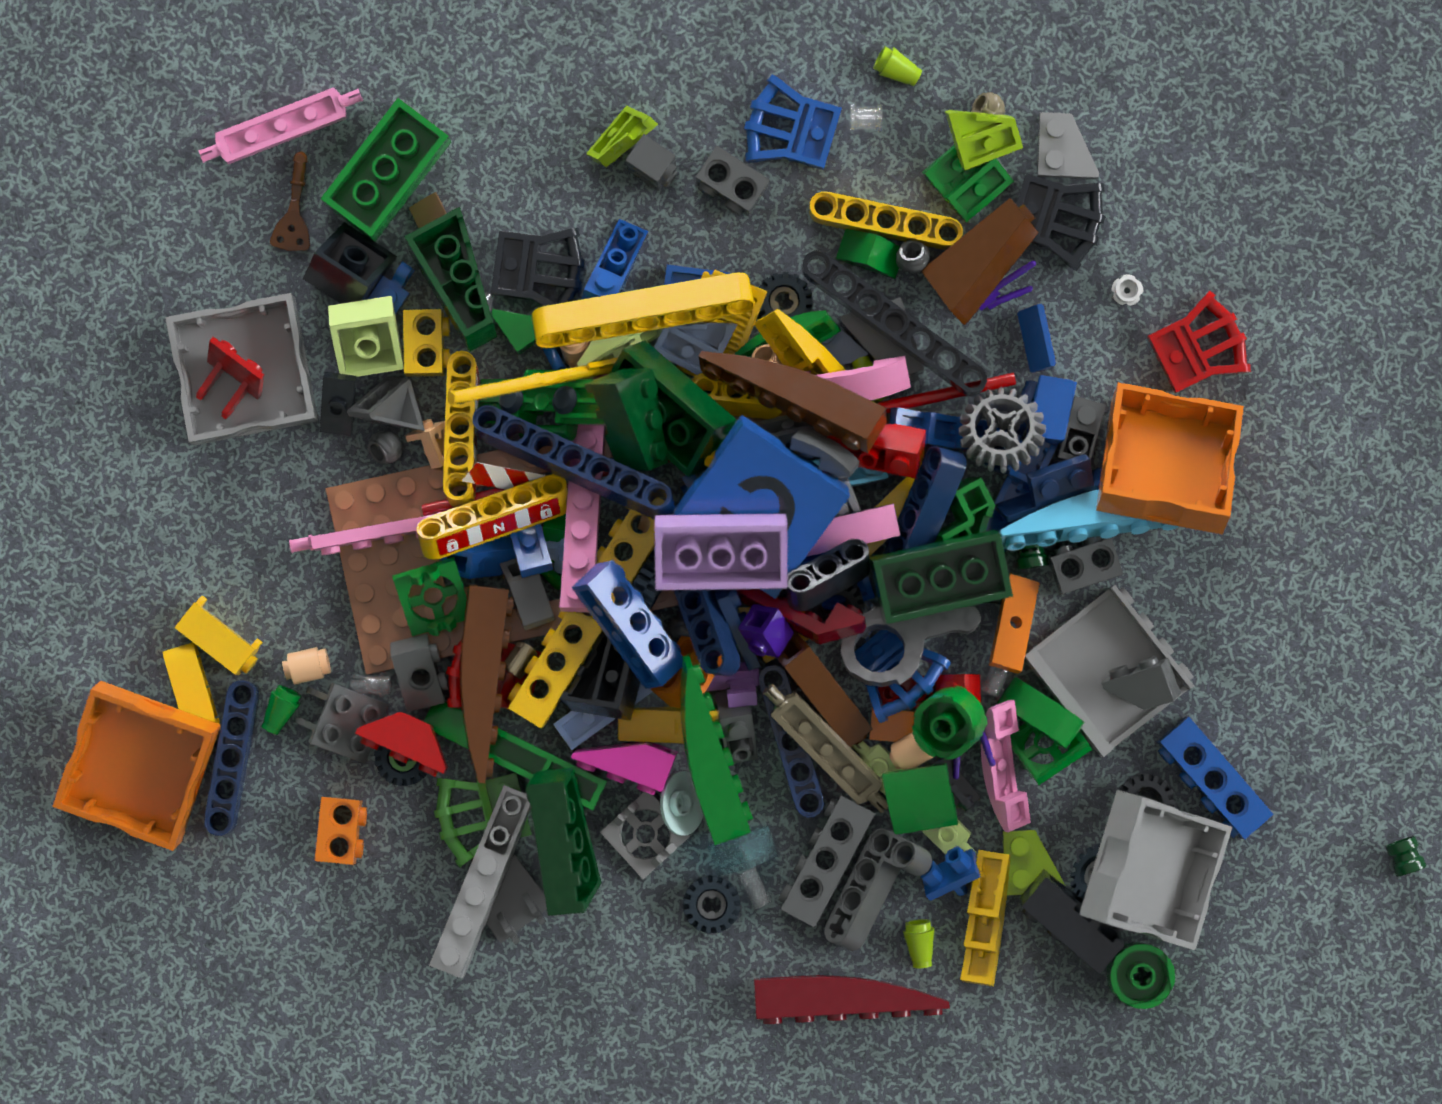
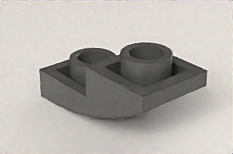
(833, 456)

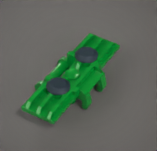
(567, 399)

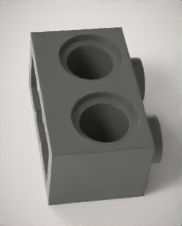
(652, 163)
(737, 174)
(1087, 572)

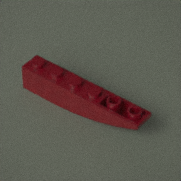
(837, 996)

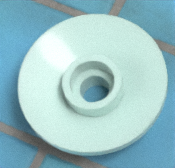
(680, 804)

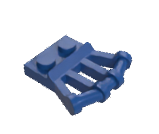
(811, 132)
(883, 654)

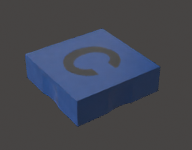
(762, 476)

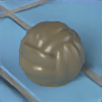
(989, 103)

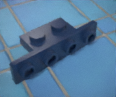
(1051, 486)

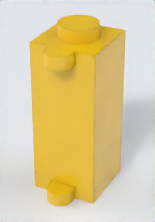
(218, 639)

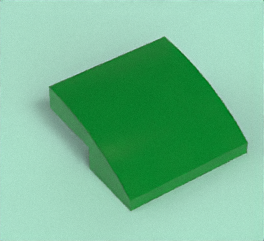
(967, 189)
(920, 798)

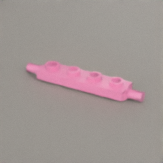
(280, 125)
(358, 538)

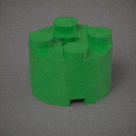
(965, 719)
(1154, 986)

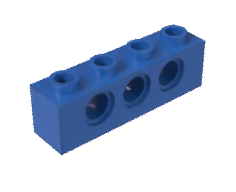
(614, 619)
(1253, 809)

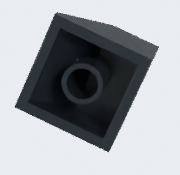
(348, 265)

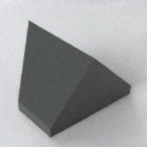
(389, 404)

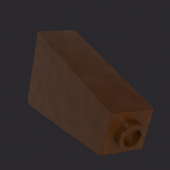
(981, 259)
(823, 691)

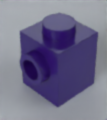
(765, 631)

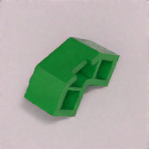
(971, 509)

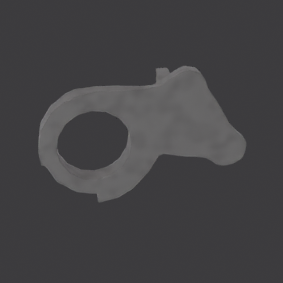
(912, 634)

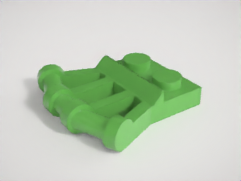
(488, 795)

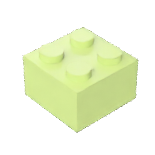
(366, 337)

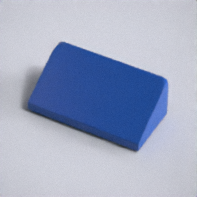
(1036, 338)
(1055, 401)

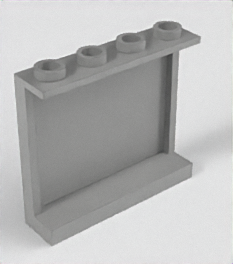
(1082, 653)

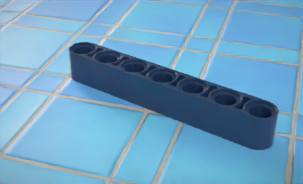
(565, 450)

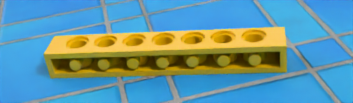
(540, 709)

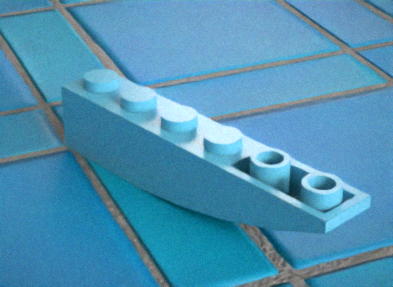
(1074, 521)

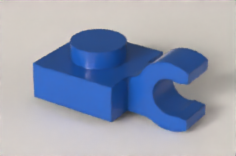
(394, 287)

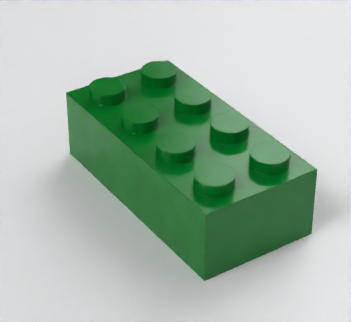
(386, 170)

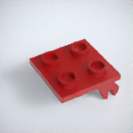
(247, 372)

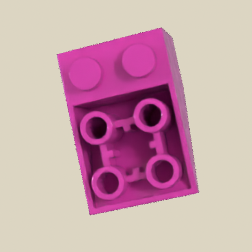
(636, 761)

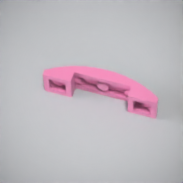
(876, 381)
(866, 525)
(1000, 780)

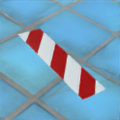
(499, 476)

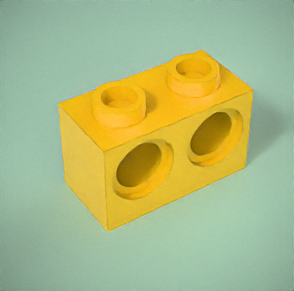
(417, 343)

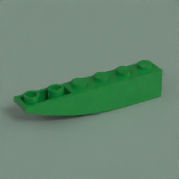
(516, 753)
(709, 761)

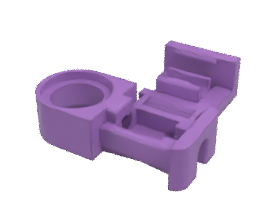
(741, 684)

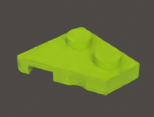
(621, 136)
(982, 136)
(1026, 860)

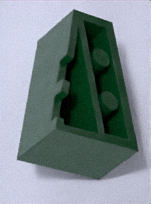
(632, 417)

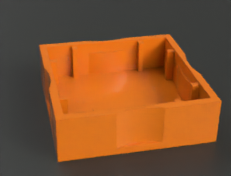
(1170, 458)
(136, 765)

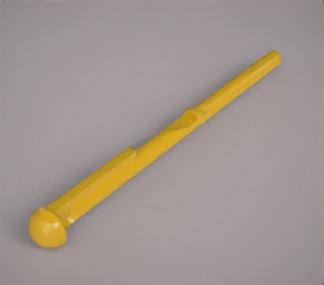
(530, 382)

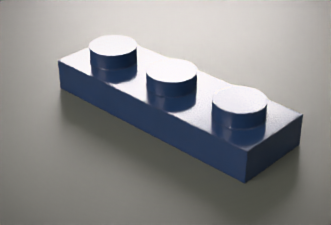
(729, 602)

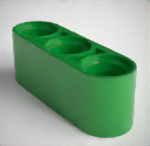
(1042, 713)

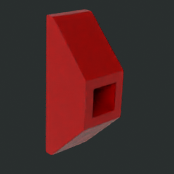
(406, 739)

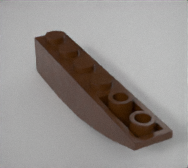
(801, 396)
(481, 669)

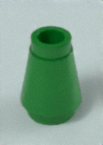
(280, 708)

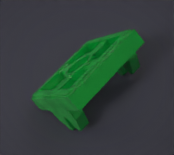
(427, 575)
(1042, 772)

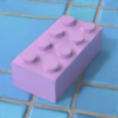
(720, 551)

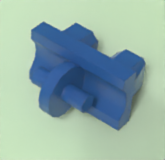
(951, 874)

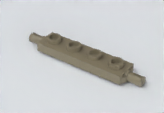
(826, 747)

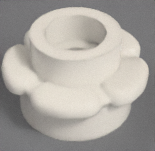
(1130, 282)

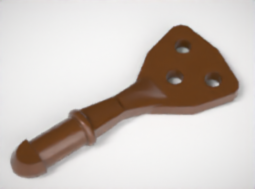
(293, 215)

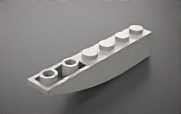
(482, 884)

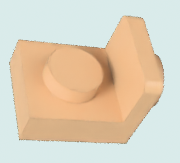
(432, 441)

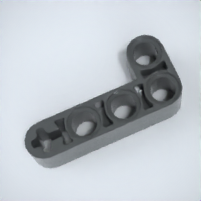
(870, 885)

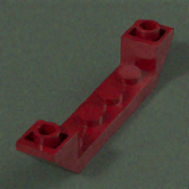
(840, 624)

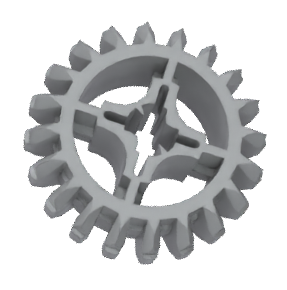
(984, 446)

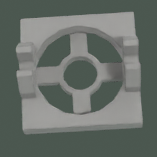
(613, 830)

